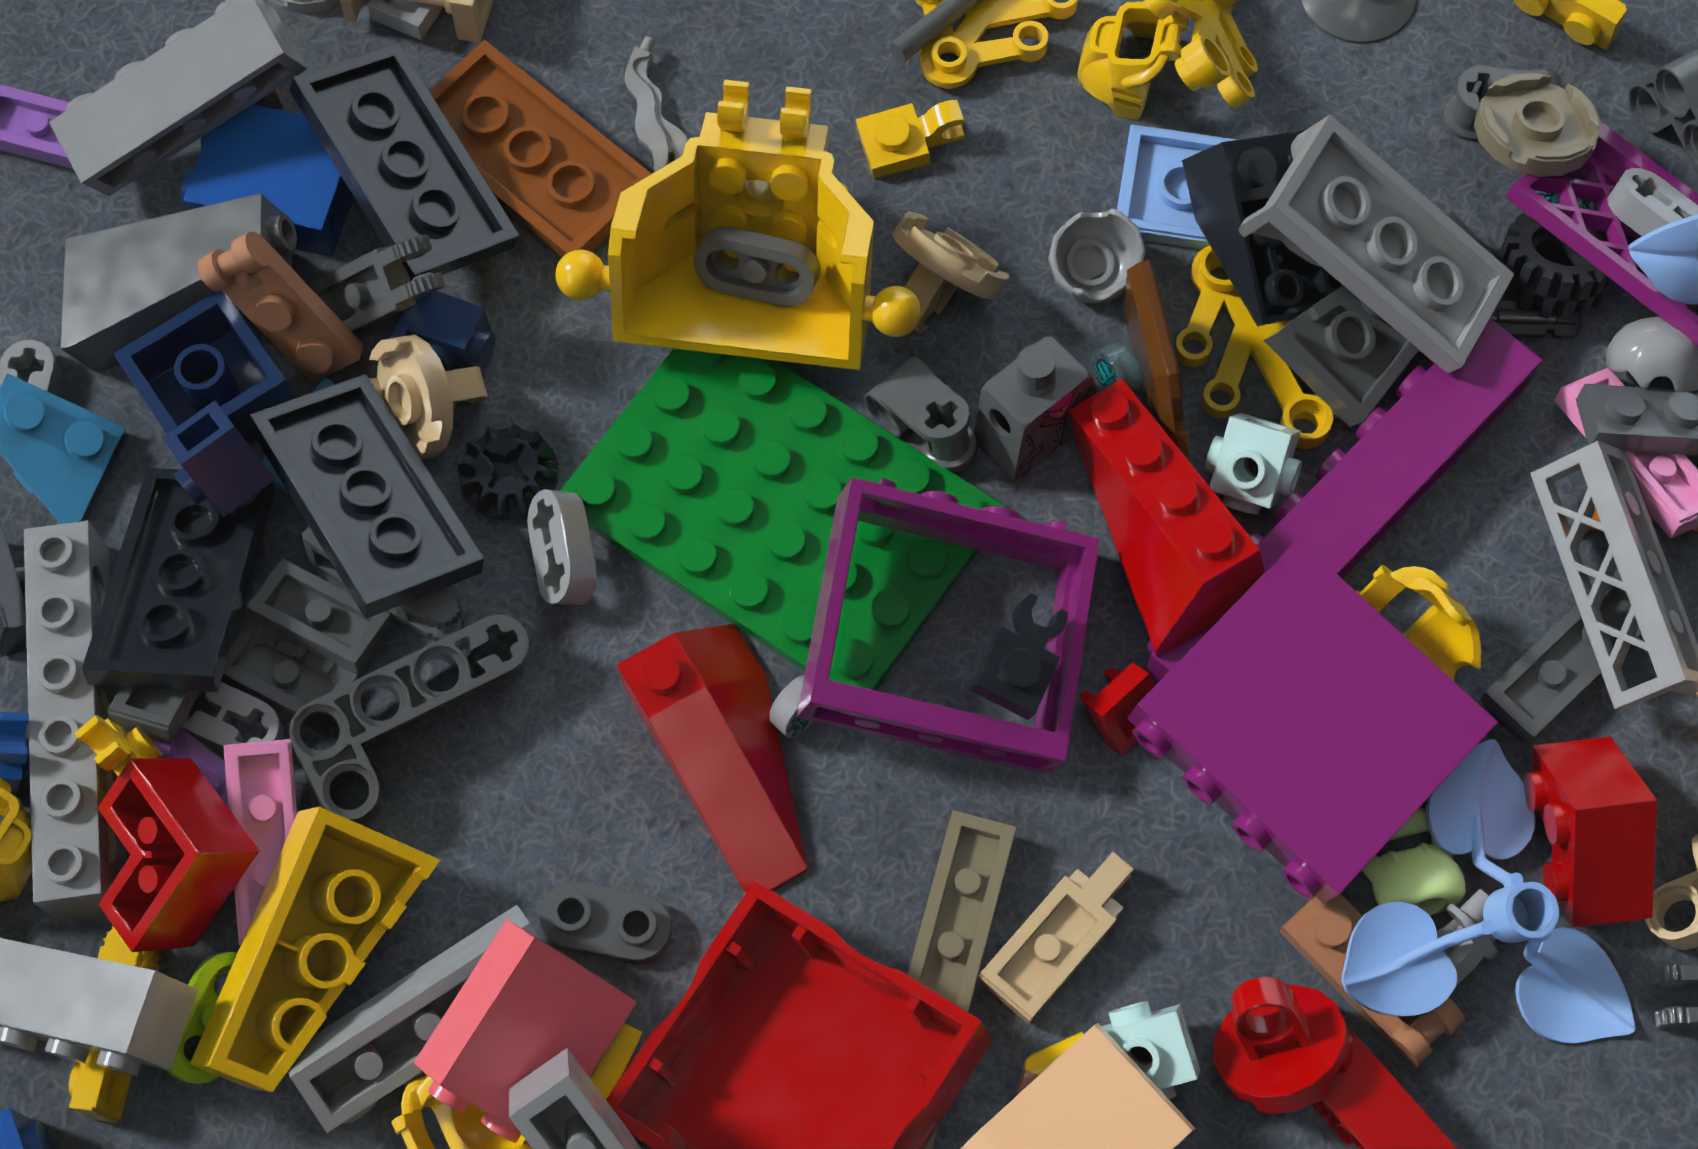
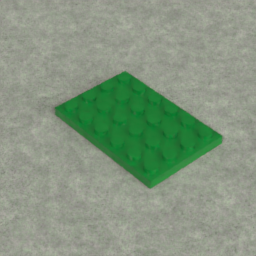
(731, 494)

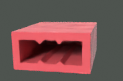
(513, 1018)

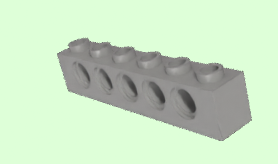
(71, 840)

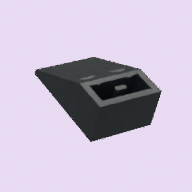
(1225, 189)

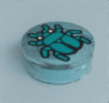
(1117, 362)

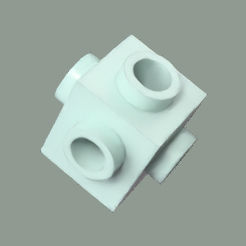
(1273, 451)
(1164, 1036)

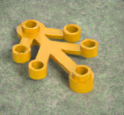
(1216, 50)
(978, 54)
(1245, 340)

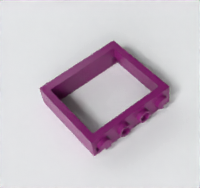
(926, 724)

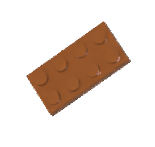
(535, 151)

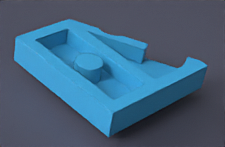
(54, 447)

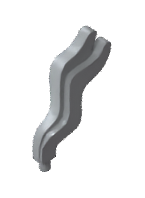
(650, 127)

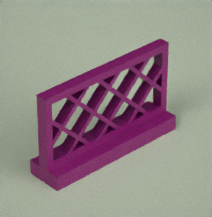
(1569, 222)

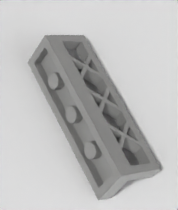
(1641, 565)

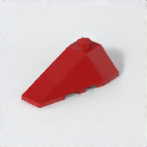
(713, 725)

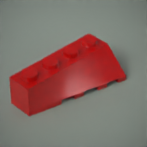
(1167, 524)

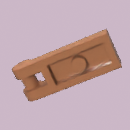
(281, 306)
(1323, 936)

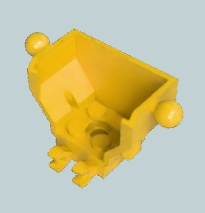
(759, 180)

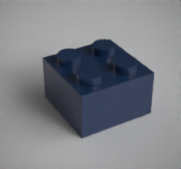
(201, 359)

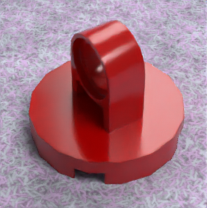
(1281, 1045)

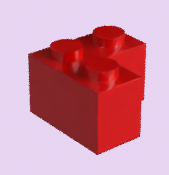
(1598, 828)
(182, 853)

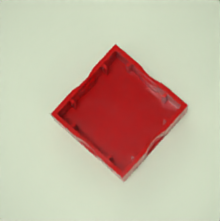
(797, 1046)

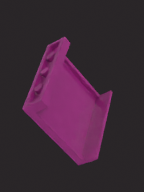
(1310, 723)

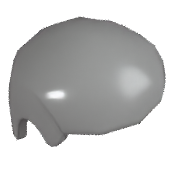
(1093, 246)
(1653, 350)

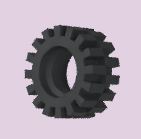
(1545, 284)

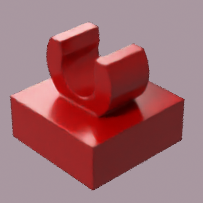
(1115, 703)

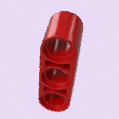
(1375, 1110)

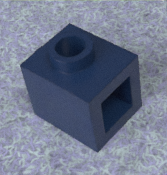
(217, 461)

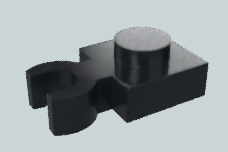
(1017, 665)

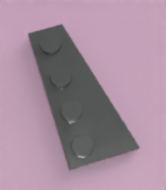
(1346, 350)

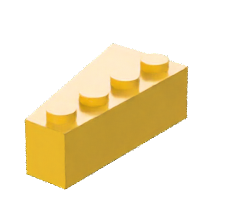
(307, 941)

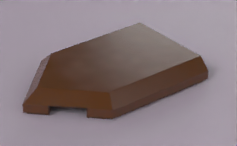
(1155, 352)

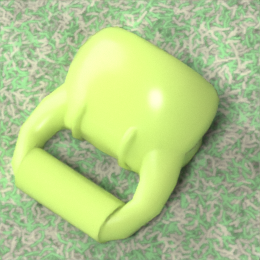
(1418, 874)

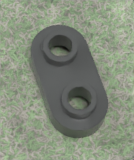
(759, 266)
(604, 923)

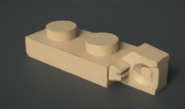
(1056, 938)

